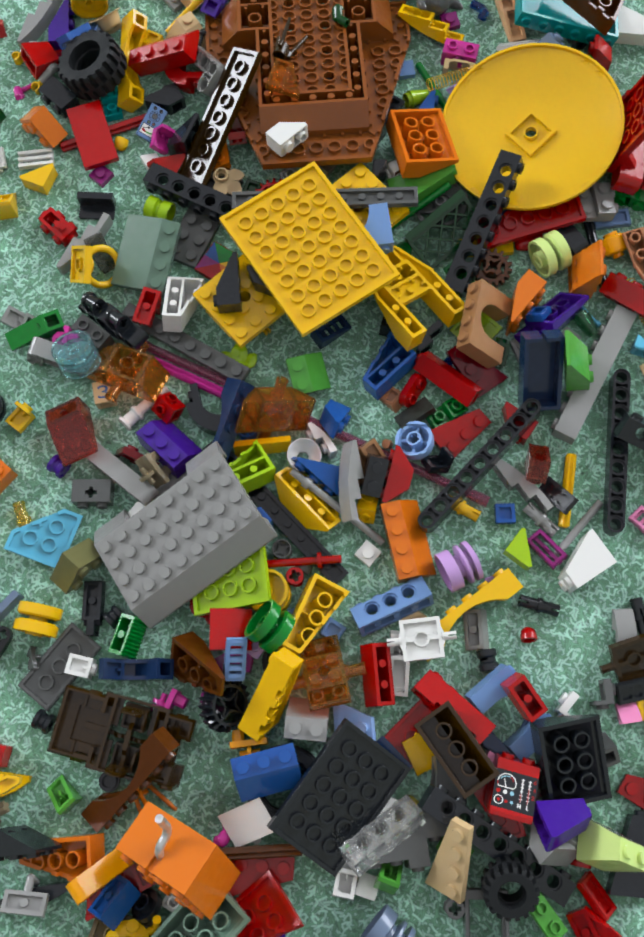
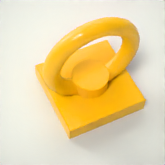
(83, 264)

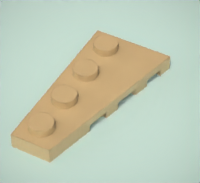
(452, 861)

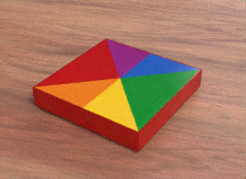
(214, 261)

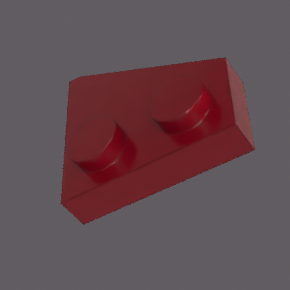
(130, 453)

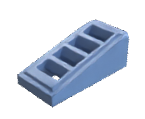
(235, 672)

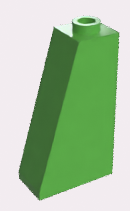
(427, 183)

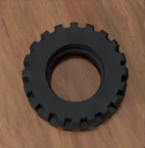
(92, 65)

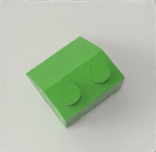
(308, 373)

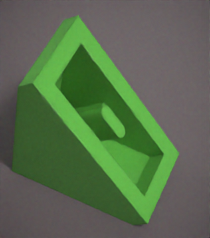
(63, 795)
(388, 878)

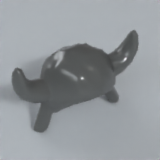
(438, 6)

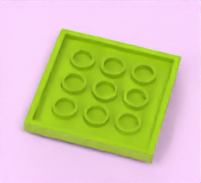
(239, 588)

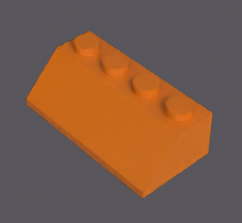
(406, 540)

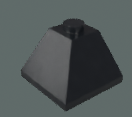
(184, 136)

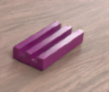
(557, 561)

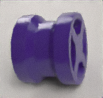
(56, 466)

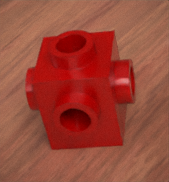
(168, 407)

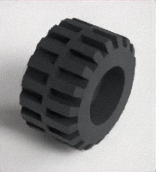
(514, 904)

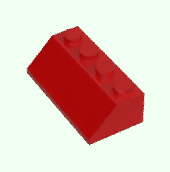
(164, 54)

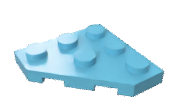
(45, 538)

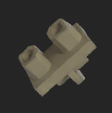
(152, 471)

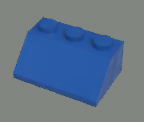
(266, 772)

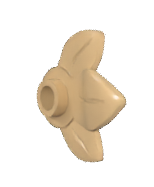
(230, 182)

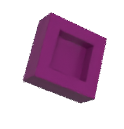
(452, 19)
(101, 175)

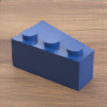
(388, 367)

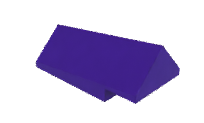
(563, 307)

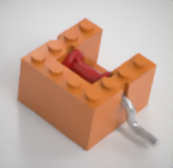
(178, 861)

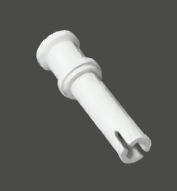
(137, 412)

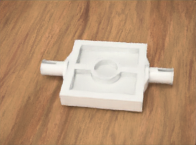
(421, 639)

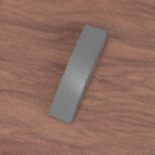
(37, 23)
(103, 226)
(349, 473)
(515, 479)

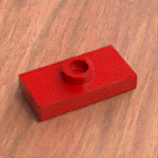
(596, 896)

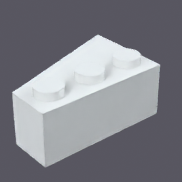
(179, 302)

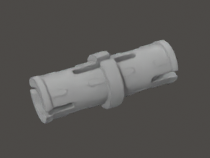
(541, 519)

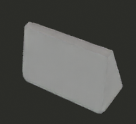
(476, 630)

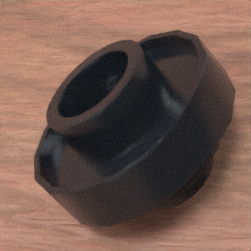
(147, 906)

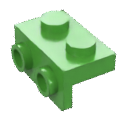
(548, 919)

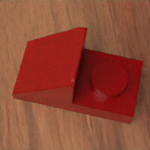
(147, 307)

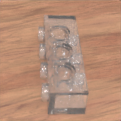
(394, 831)

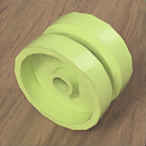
(550, 253)

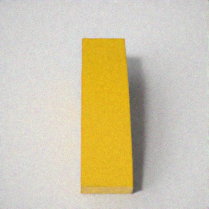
(426, 24)

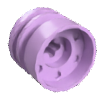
(454, 568)

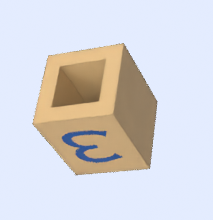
(99, 392)

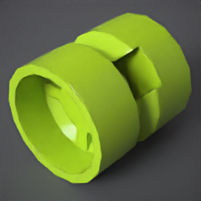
(156, 208)

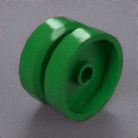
(269, 626)

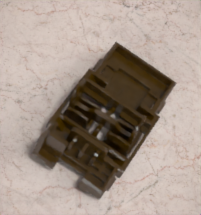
(87, 722)

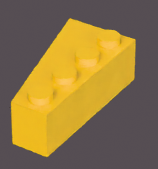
(312, 611)
(271, 694)

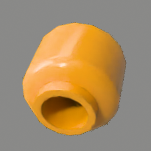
(614, 244)

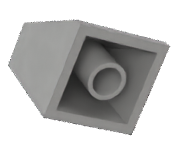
(303, 724)

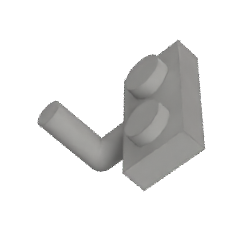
(25, 902)

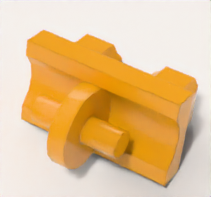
(239, 741)

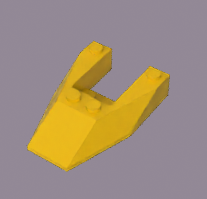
(415, 282)

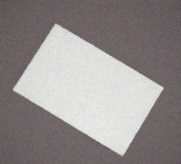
(246, 822)

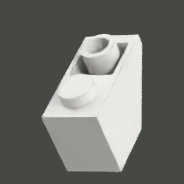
(286, 136)

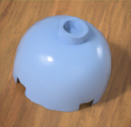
(415, 440)

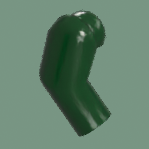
(337, 16)

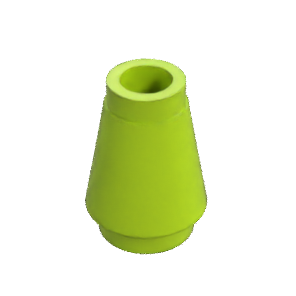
(414, 97)

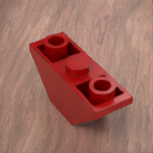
(397, 476)

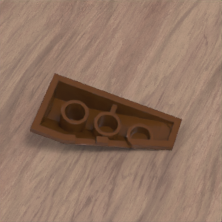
(196, 664)

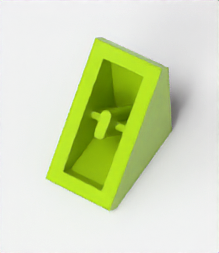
(519, 551)

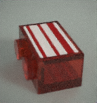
(537, 464)

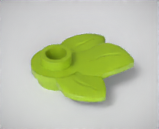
(241, 355)

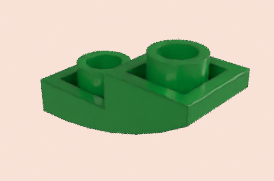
(446, 412)

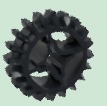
(215, 709)

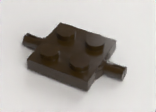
(626, 659)

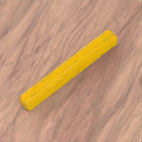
(568, 484)

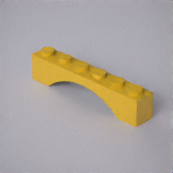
(132, 36)
(499, 589)

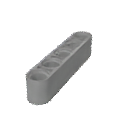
(122, 475)

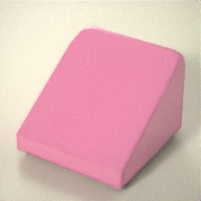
(628, 713)

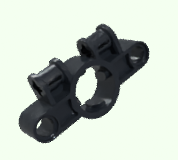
(112, 321)

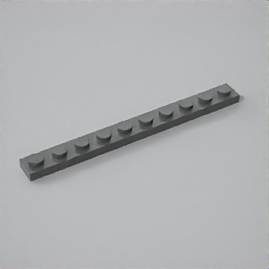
(357, 197)

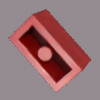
(524, 697)

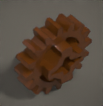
(495, 260)

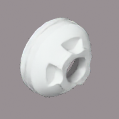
(303, 445)

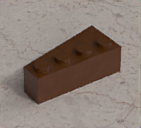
(597, 12)

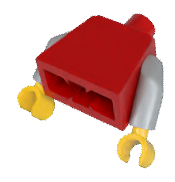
(39, 59)

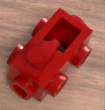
(61, 231)

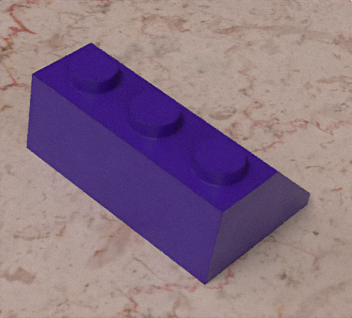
(169, 443)

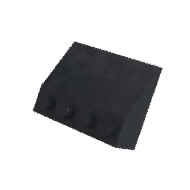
(571, 758)

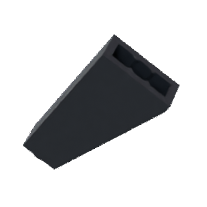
(629, 883)

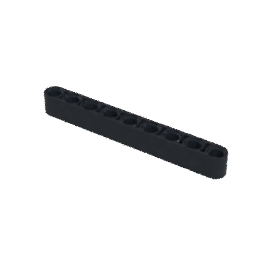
(482, 456)
(613, 459)

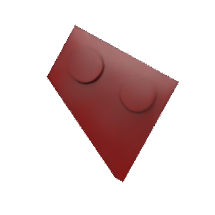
(588, 924)

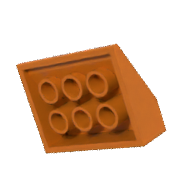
(420, 141)

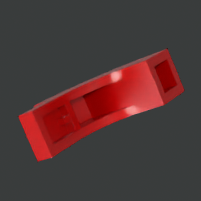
(184, 80)

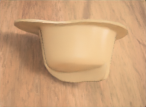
(109, 23)

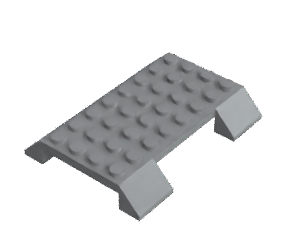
(183, 538)

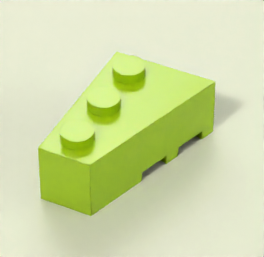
(253, 468)

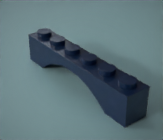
(232, 398)

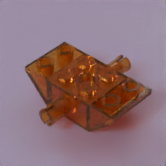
(130, 372)
(275, 410)
(325, 674)

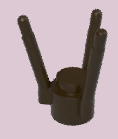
(282, 48)

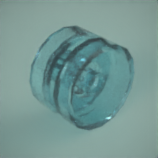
(76, 354)

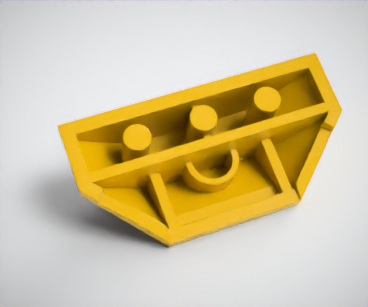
(304, 504)

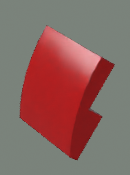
(228, 623)

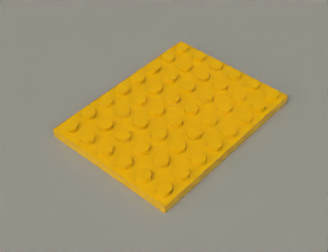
(309, 248)

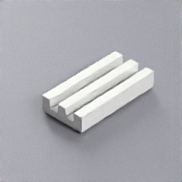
(35, 155)

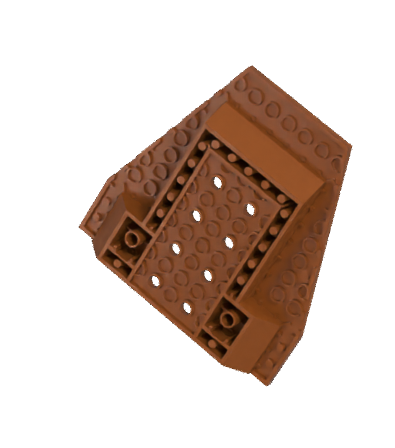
(342, 112)

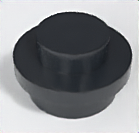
(108, 783)

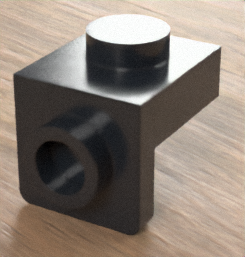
(438, 463)

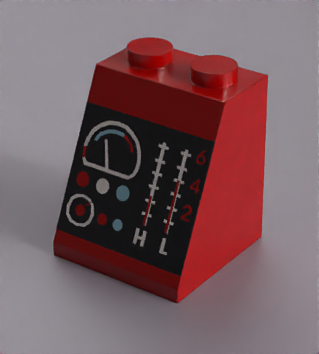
(514, 789)

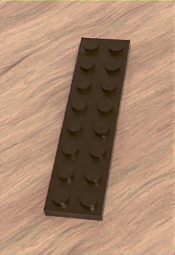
(220, 114)

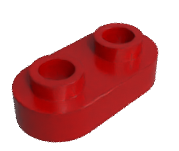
(412, 390)

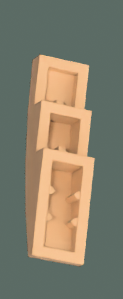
(506, 11)

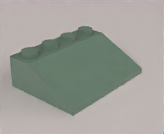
(146, 253)
(227, 922)

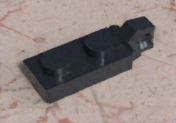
(93, 606)

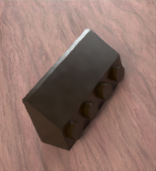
(456, 749)

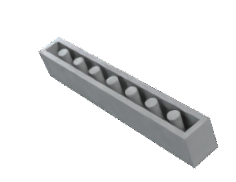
(603, 356)

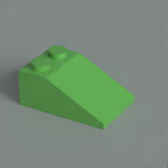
(576, 363)

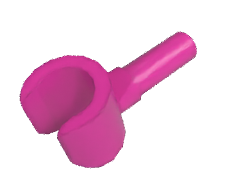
(19, 92)

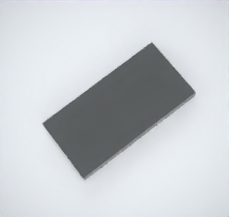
(50, 681)

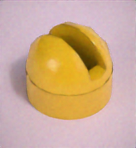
(121, 143)

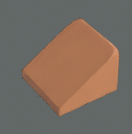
(391, 399)

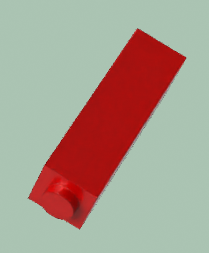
(447, 378)

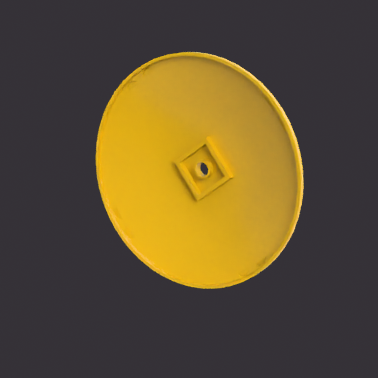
(544, 91)

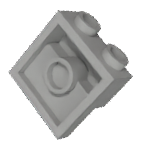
(599, 203)

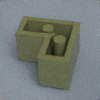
(75, 565)

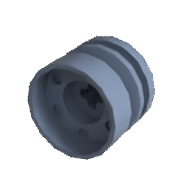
(384, 925)

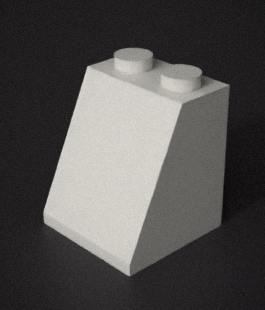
(585, 562)

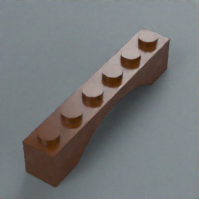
(154, 752)

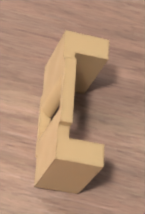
(452, 64)

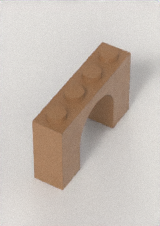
(472, 337)

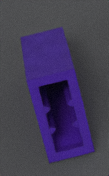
(560, 820)

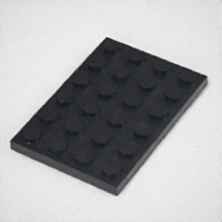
(338, 796)

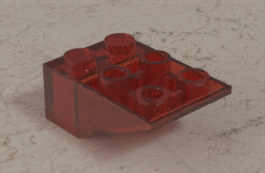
(72, 430)

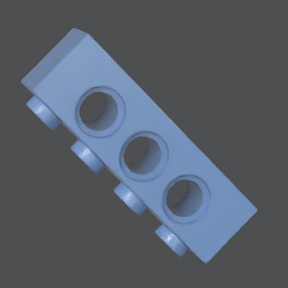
(387, 614)

